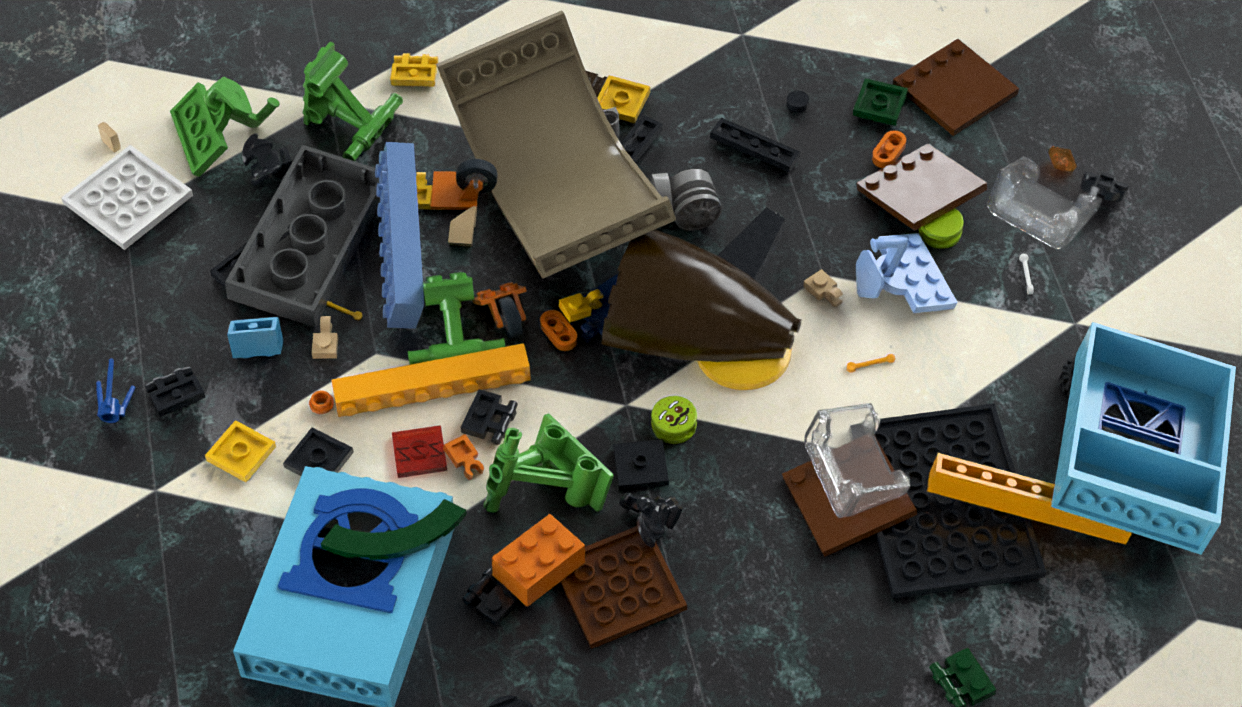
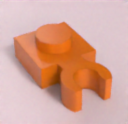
(464, 453)

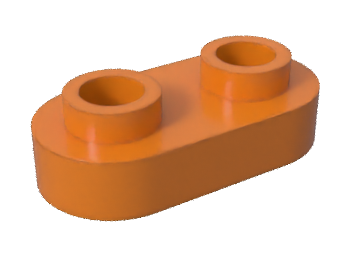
(885, 152)
(559, 332)

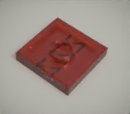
(419, 451)

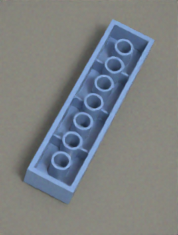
(400, 235)

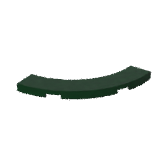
(396, 542)

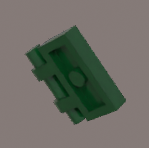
(969, 676)

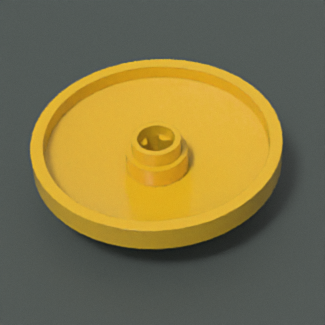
(746, 374)

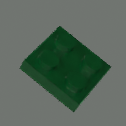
(880, 102)

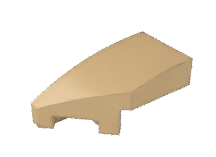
(462, 228)

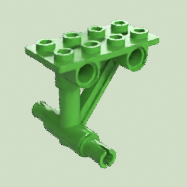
(329, 95)
(448, 295)
(553, 460)

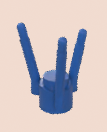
(110, 409)

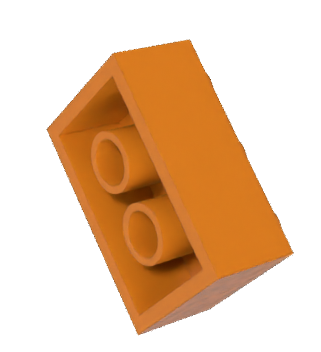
(538, 560)

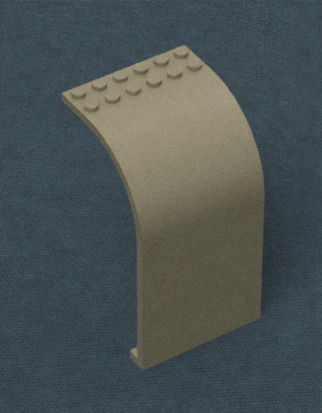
(555, 155)

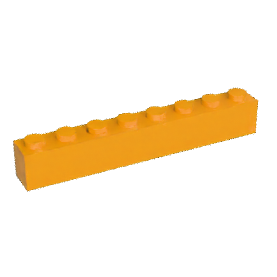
(431, 380)
(1010, 494)

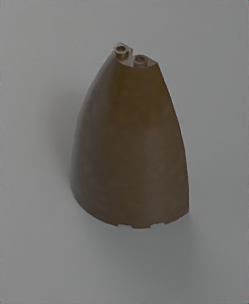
(693, 306)

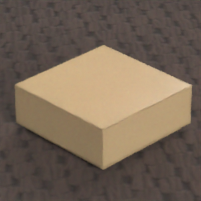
(109, 136)

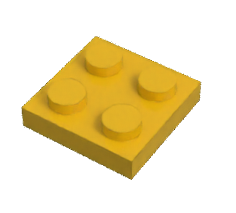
(625, 96)
(240, 451)

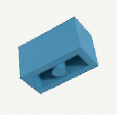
(255, 337)

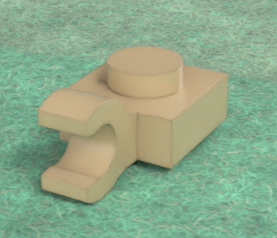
(823, 286)
(325, 343)

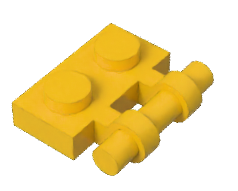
(414, 70)

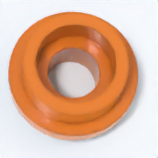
(321, 397)

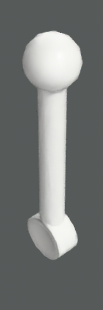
(1024, 258)

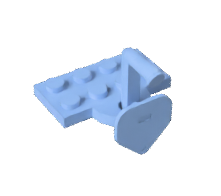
(903, 270)

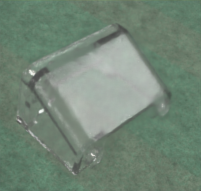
(1037, 209)
(851, 461)

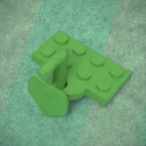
(206, 113)

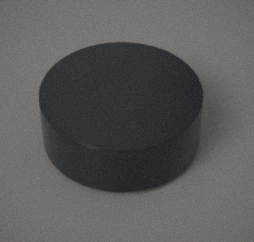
(797, 101)

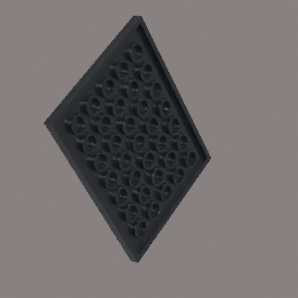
(949, 539)

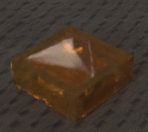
(1062, 159)

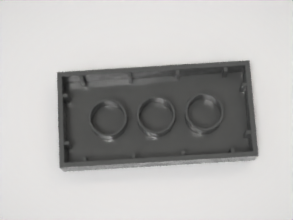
(328, 212)

